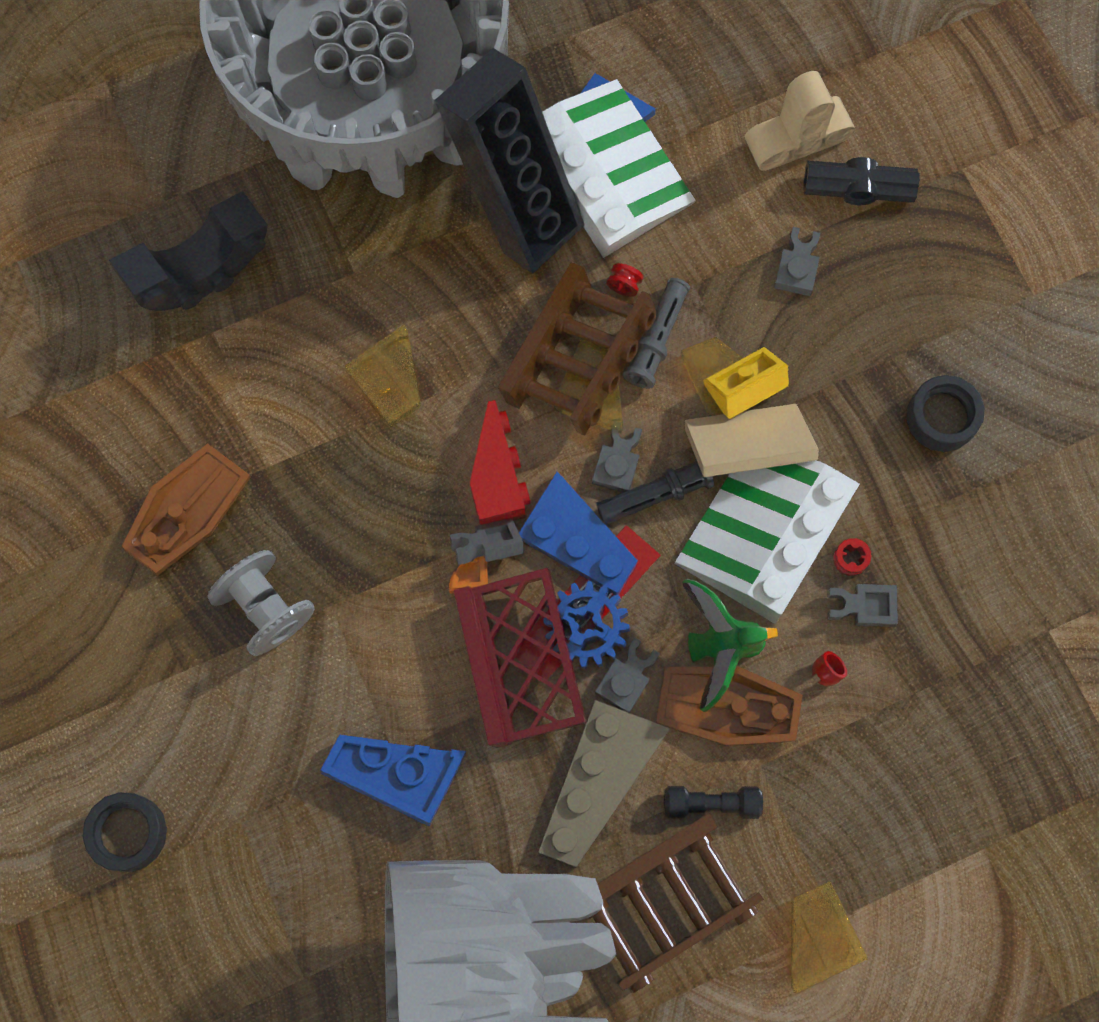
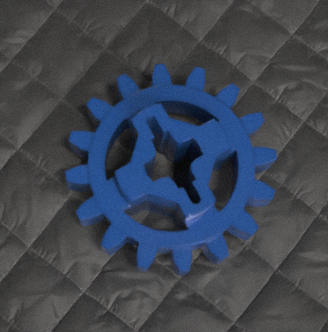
(595, 609)

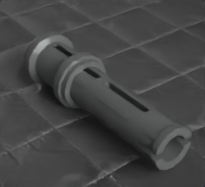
(652, 346)

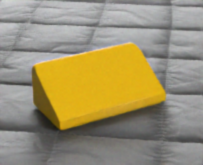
(747, 382)

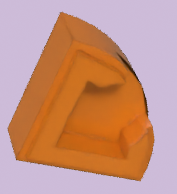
(470, 574)

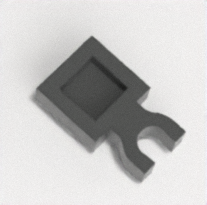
(798, 267)
(616, 463)
(490, 540)
(870, 605)
(625, 681)

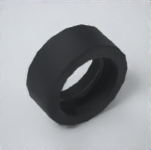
(957, 388)
(98, 815)

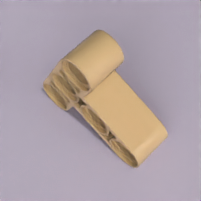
(806, 124)

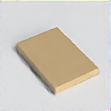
(751, 440)

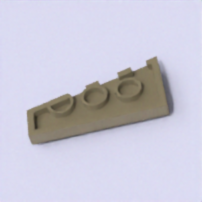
(602, 771)

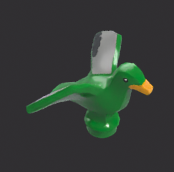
(725, 641)

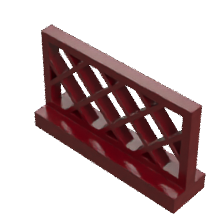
(486, 667)

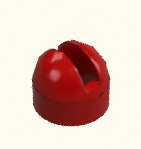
(829, 669)

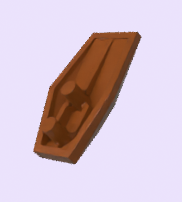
(184, 509)
(746, 714)

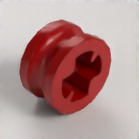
(624, 279)
(852, 545)

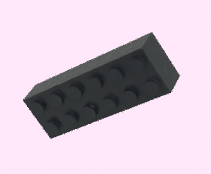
(511, 159)

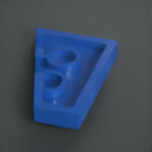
(577, 538)
(394, 774)

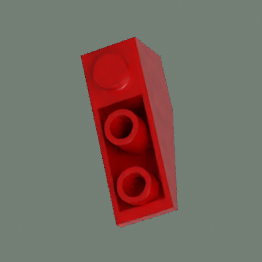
(493, 476)

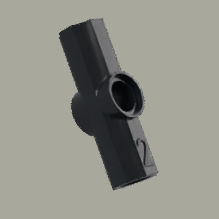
(861, 181)

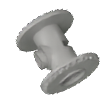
(260, 602)

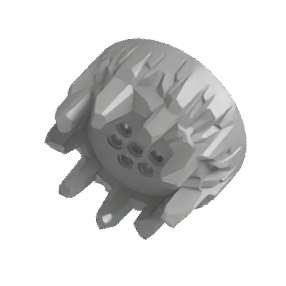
(324, 119)
(487, 942)

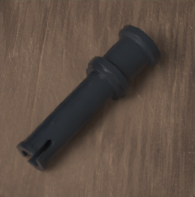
(672, 485)

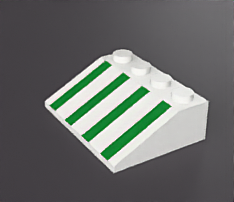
(614, 166)
(766, 532)

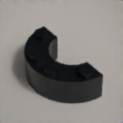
(200, 263)

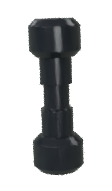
(745, 802)

